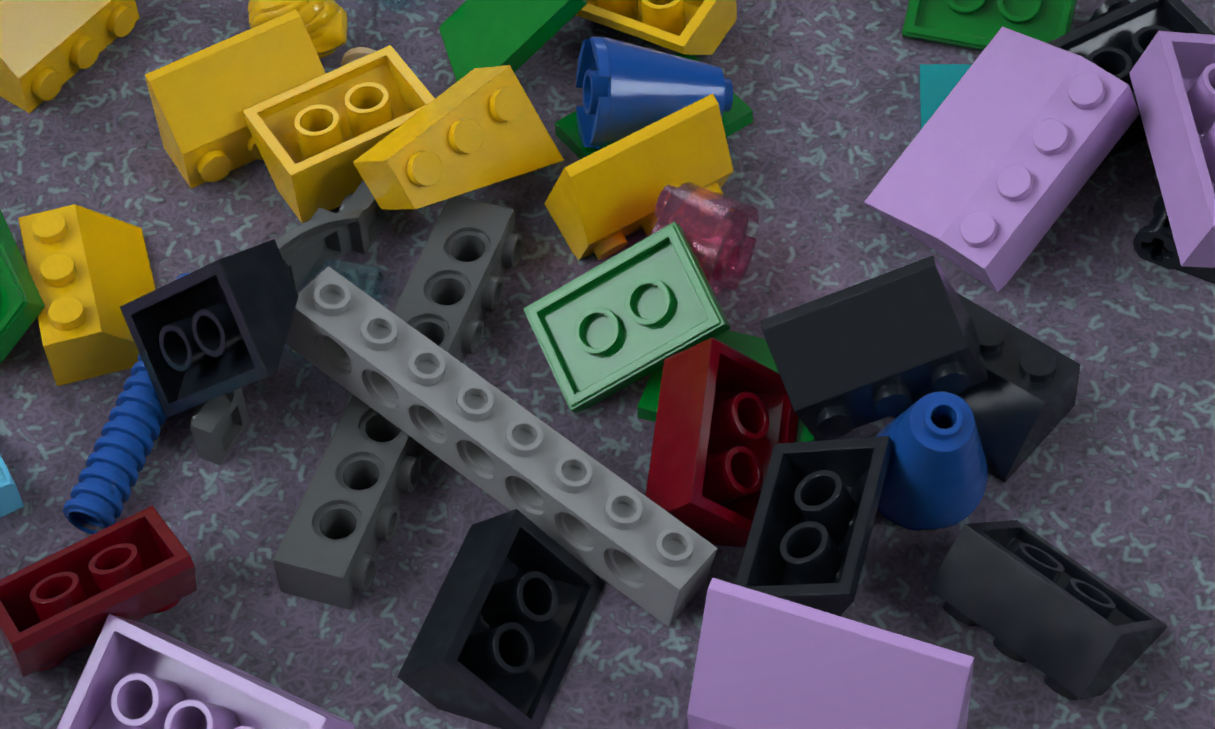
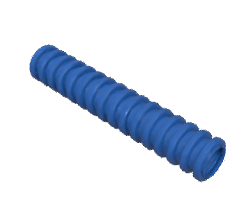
(118, 453)

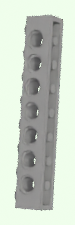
(500, 446)

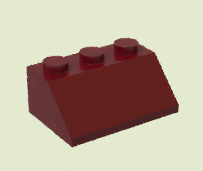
(716, 439)
(67, 596)

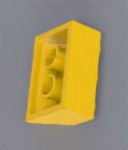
(679, 25)
(53, 40)
(204, 94)
(328, 123)
(619, 185)
(84, 273)

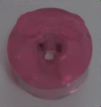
(713, 228)

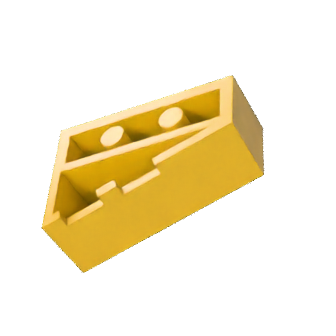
(459, 143)

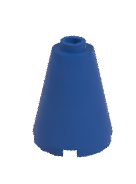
(637, 86)
(934, 464)

